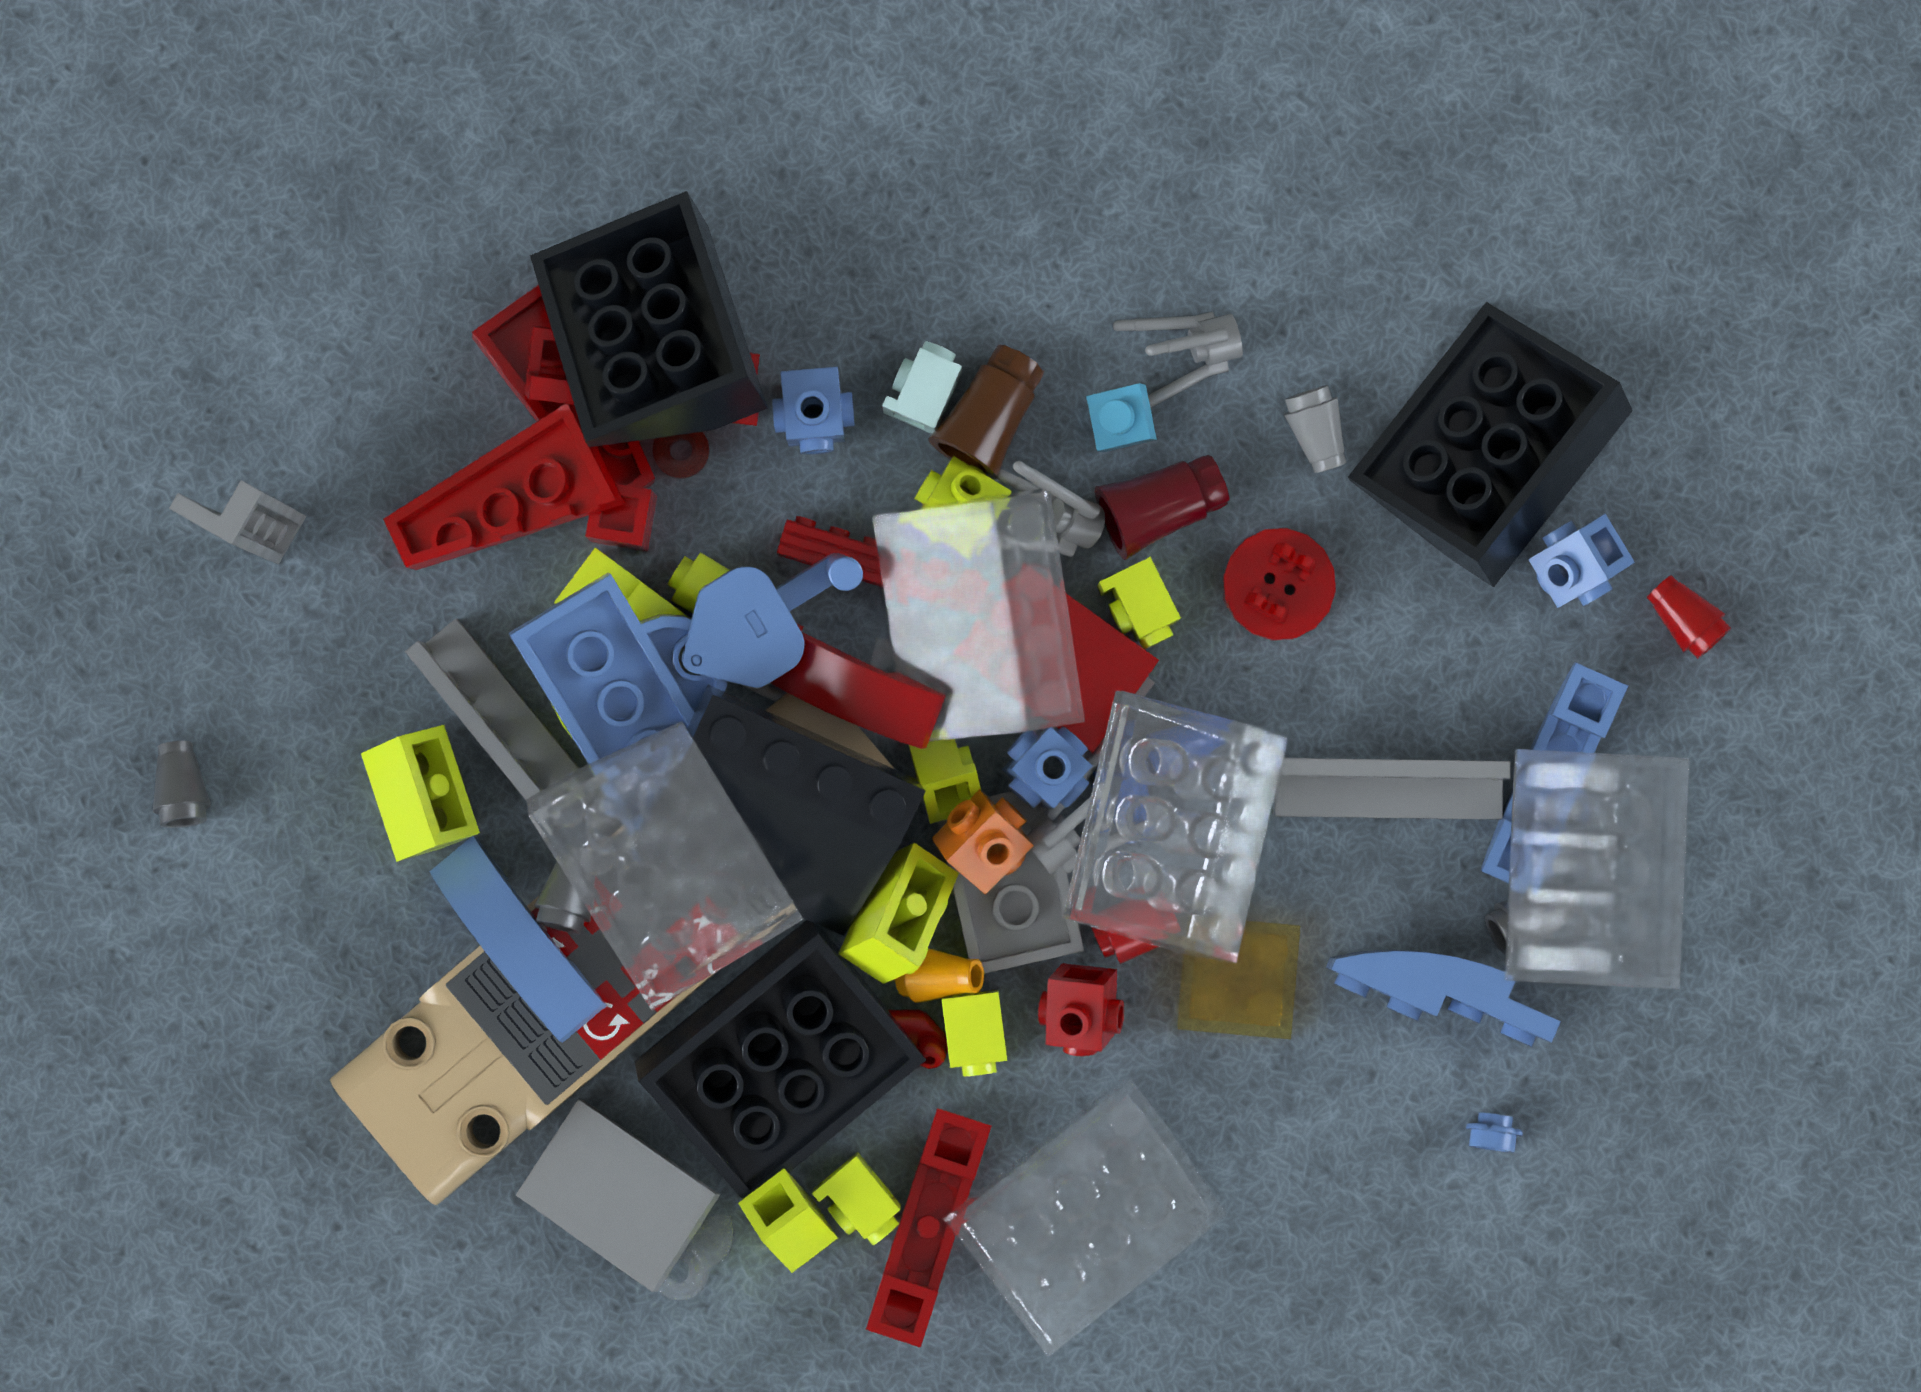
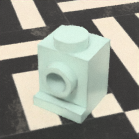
(924, 387)

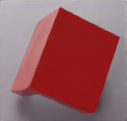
(625, 524)

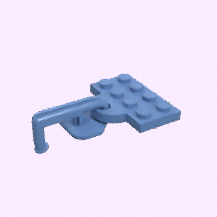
(623, 675)

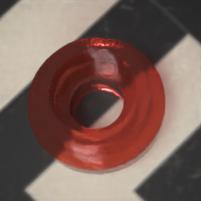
(688, 467)

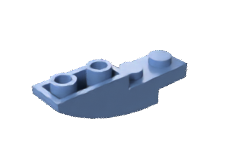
(1423, 979)

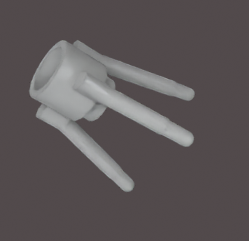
(1209, 339)
(1076, 519)
(1056, 838)

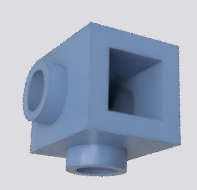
(807, 389)
(1580, 561)
(1027, 772)

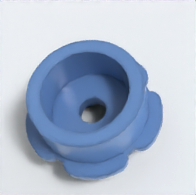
(1493, 1133)

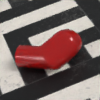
(924, 1033)

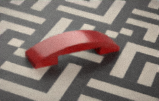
(863, 694)
(922, 1237)

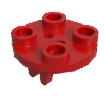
(1266, 607)

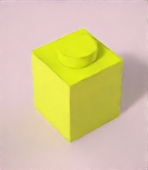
(974, 1032)
(787, 1220)

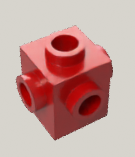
(1081, 1009)

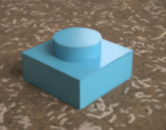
(1121, 417)

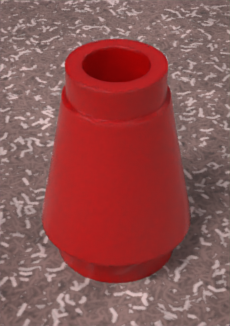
(1688, 617)

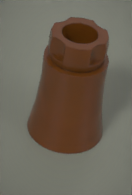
(989, 411)

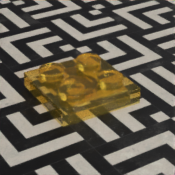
(1247, 995)

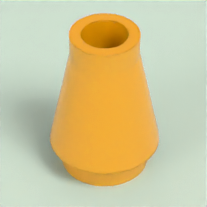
(941, 977)

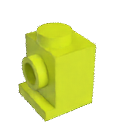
(1141, 603)
(946, 776)
(859, 1200)

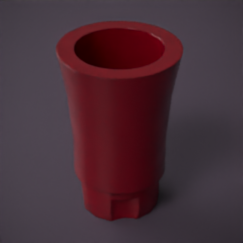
(1160, 503)

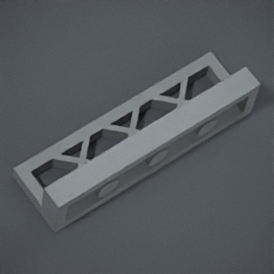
(248, 521)
(492, 709)
(1390, 788)

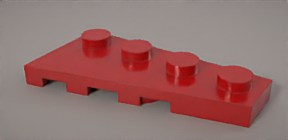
(507, 345)
(510, 492)

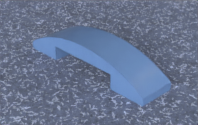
(1572, 724)
(515, 940)

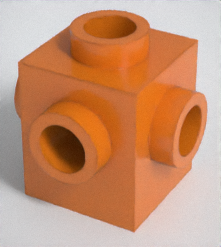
(984, 840)

